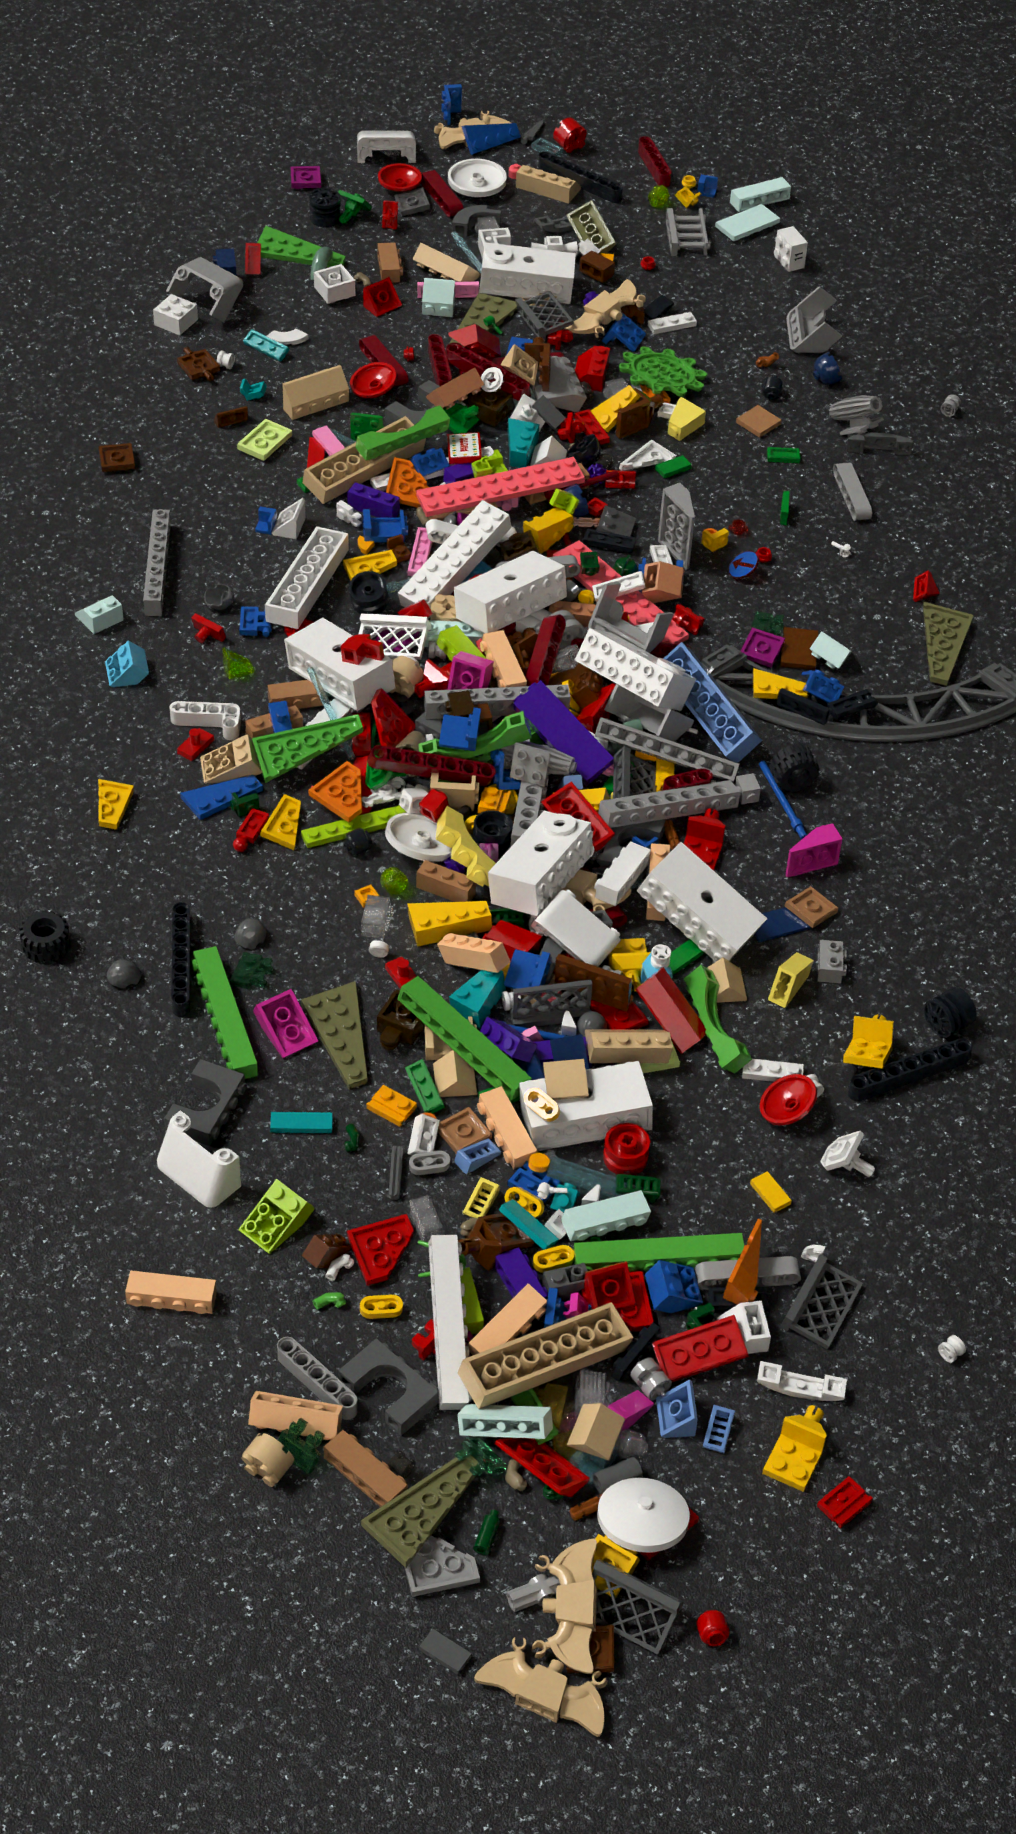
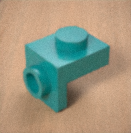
(252, 391)
(565, 1200)

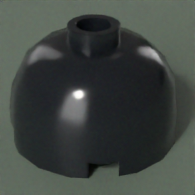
(586, 451)

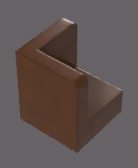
(485, 715)

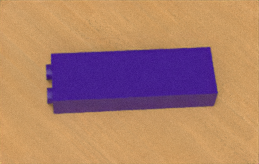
(563, 731)

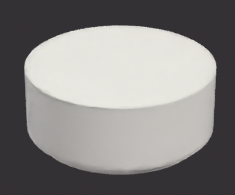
(378, 949)

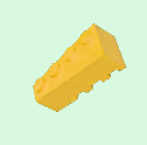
(435, 920)

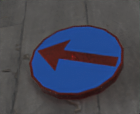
(743, 565)

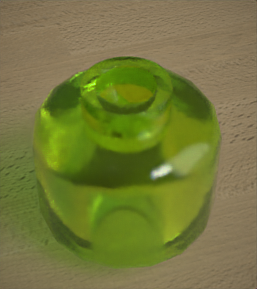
(658, 196)
(394, 880)

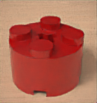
(570, 135)

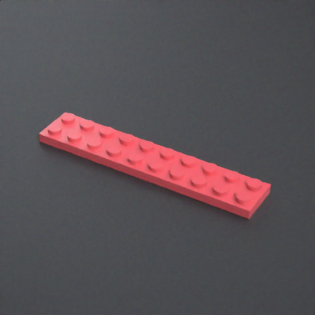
(500, 486)
(638, 607)

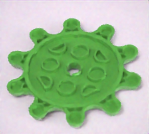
(662, 371)

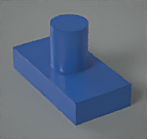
(279, 716)

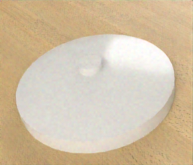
(477, 177)
(416, 837)
(643, 1515)

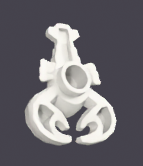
(386, 793)

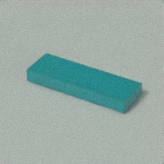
(266, 345)
(301, 1122)
(528, 1224)

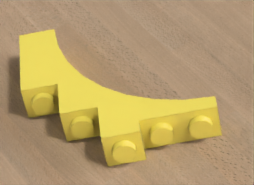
(465, 851)

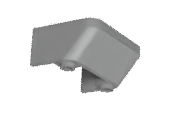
(224, 288)
(804, 321)
(608, 617)
(658, 720)

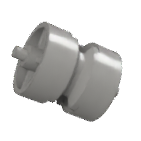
(650, 1378)

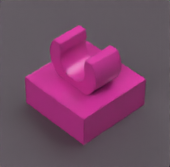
(576, 1305)

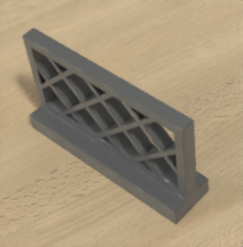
(534, 320)
(622, 778)
(553, 1011)
(809, 1289)
(642, 1590)

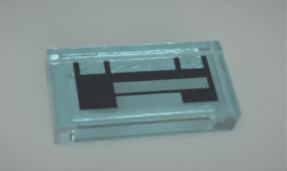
(545, 146)

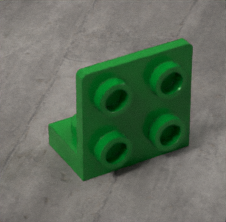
(364, 423)

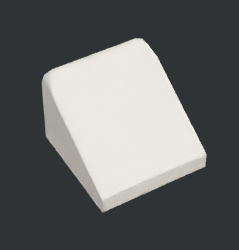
(568, 1026)
(592, 1196)

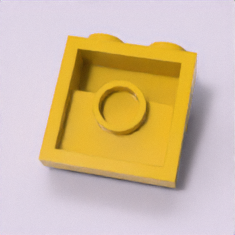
(616, 1556)

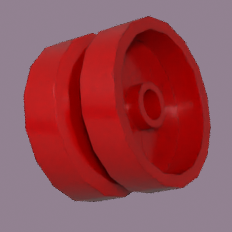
(626, 1149)

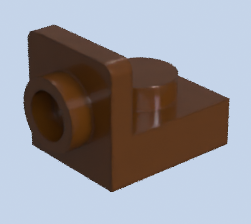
(398, 547)

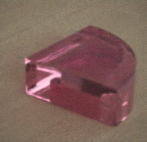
(568, 1423)

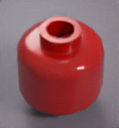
(713, 1627)

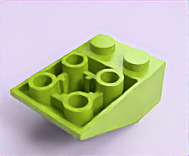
(276, 1217)

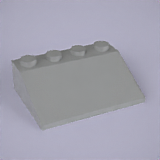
(564, 386)
(677, 522)

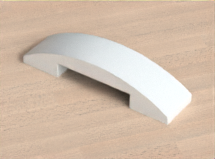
(799, 1385)

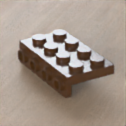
(607, 986)

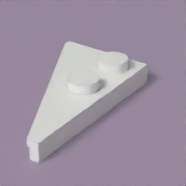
(647, 455)

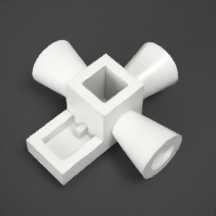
(555, 243)

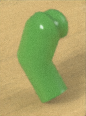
(325, 1299)

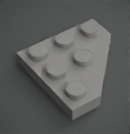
(440, 1568)

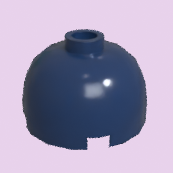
(826, 369)
(582, 508)

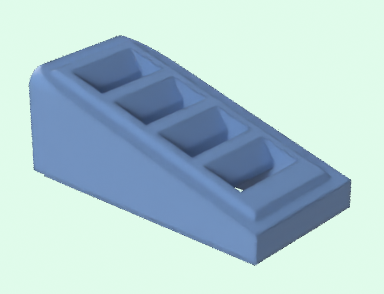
(576, 780)
(469, 1159)
(723, 1413)

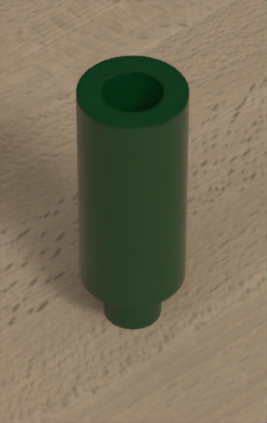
(487, 1533)

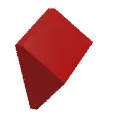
(380, 297)
(609, 1285)

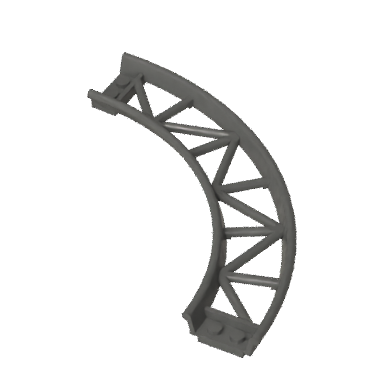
(996, 676)

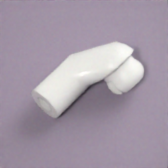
(338, 1263)

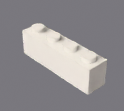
(622, 873)

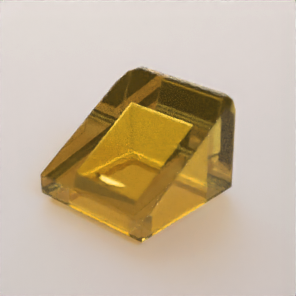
(560, 1445)

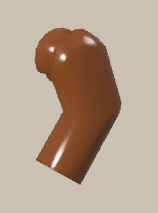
(767, 361)

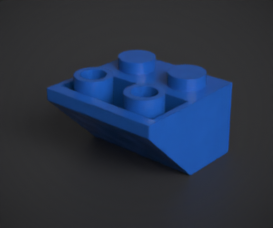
(673, 1287)

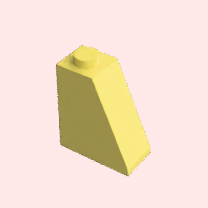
(685, 419)
(789, 979)

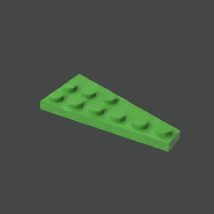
(288, 248)
(293, 747)

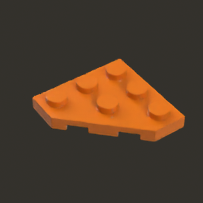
(405, 481)
(340, 791)

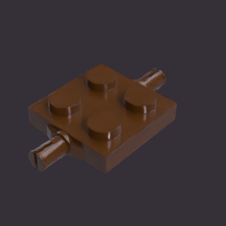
(198, 364)

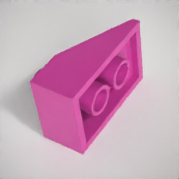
(469, 672)
(815, 851)
(285, 1023)

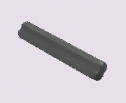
(395, 1172)

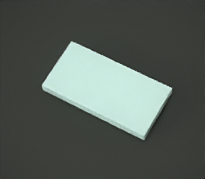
(747, 222)

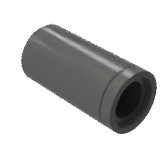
(623, 1470)

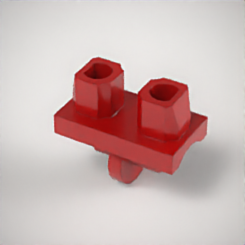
(390, 214)
(557, 337)
(570, 427)
(625, 479)
(687, 619)
(424, 1344)

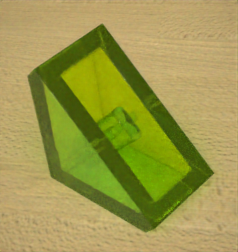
(235, 664)

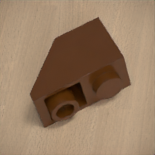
(325, 1249)

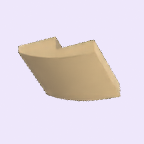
(566, 1079)

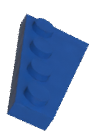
(489, 135)
(217, 797)

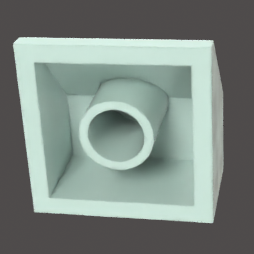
(438, 297)
(101, 614)
(830, 650)

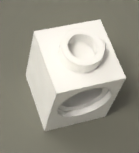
(411, 798)

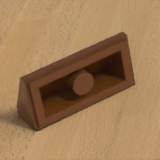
(231, 417)

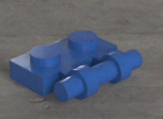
(249, 622)
(529, 1181)

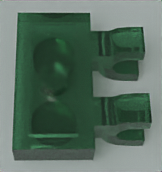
(764, 621)
(247, 971)
(304, 1452)
(486, 1457)

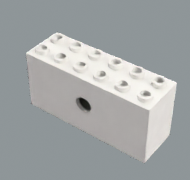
(526, 272)
(510, 592)
(320, 648)
(636, 669)
(541, 863)
(701, 904)
(615, 1097)

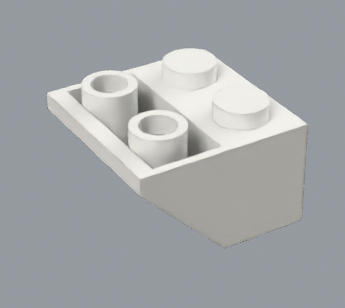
(752, 1325)

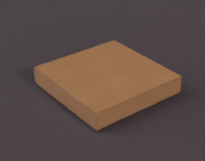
(758, 421)
(811, 907)
(463, 1130)

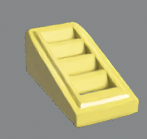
(486, 1185)

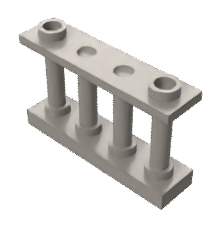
(674, 236)

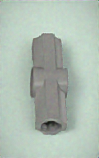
(533, 1592)

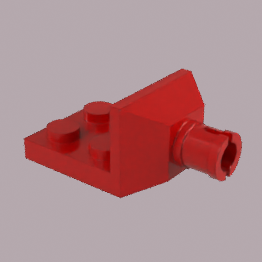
(433, 678)
(705, 837)

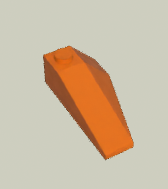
(744, 1276)

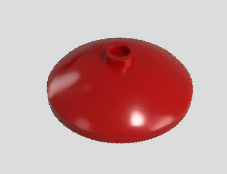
(399, 177)
(373, 380)
(788, 1099)

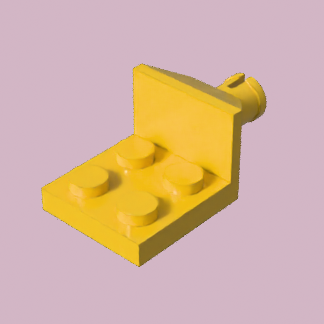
(628, 957)
(870, 1042)
(797, 1449)

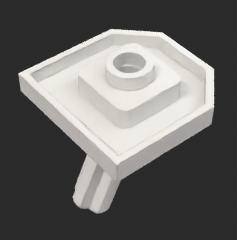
(526, 413)
(844, 1154)

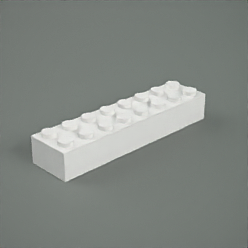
(457, 555)
(306, 577)

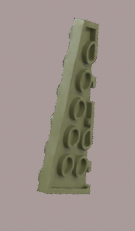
(485, 306)
(944, 639)
(339, 1027)
(413, 1516)

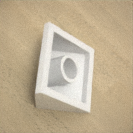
(548, 451)
(290, 520)

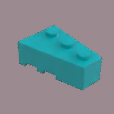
(521, 441)
(478, 996)

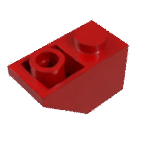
(433, 804)

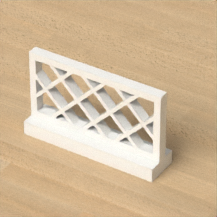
(410, 624)

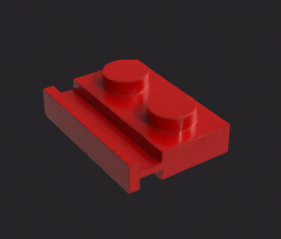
(844, 1502)

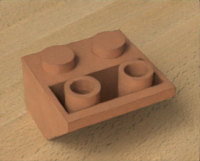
(663, 581)

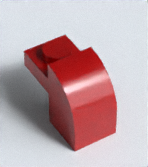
(359, 647)

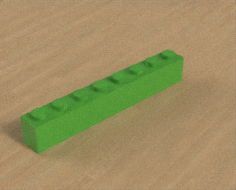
(224, 1012)
(462, 1037)
(645, 1253)

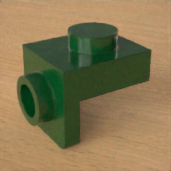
(589, 563)
(245, 804)
(700, 1316)

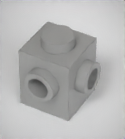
(749, 788)

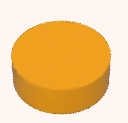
(539, 1162)

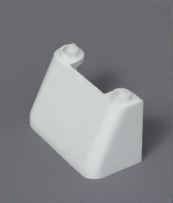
(386, 140)
(576, 929)
(202, 1174)

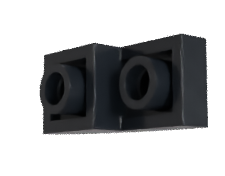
(658, 307)

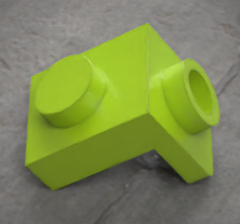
(564, 500)

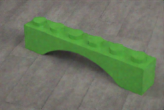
(375, 443)
(508, 732)
(704, 989)

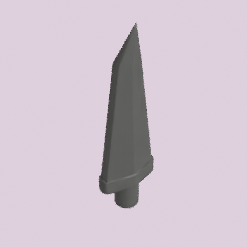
(530, 134)

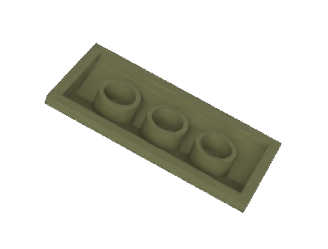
(589, 224)

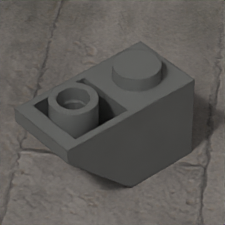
(566, 1280)

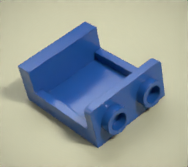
(383, 528)

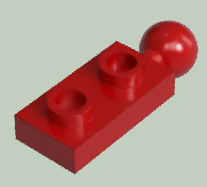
(250, 829)

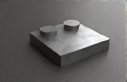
(412, 202)
(616, 522)

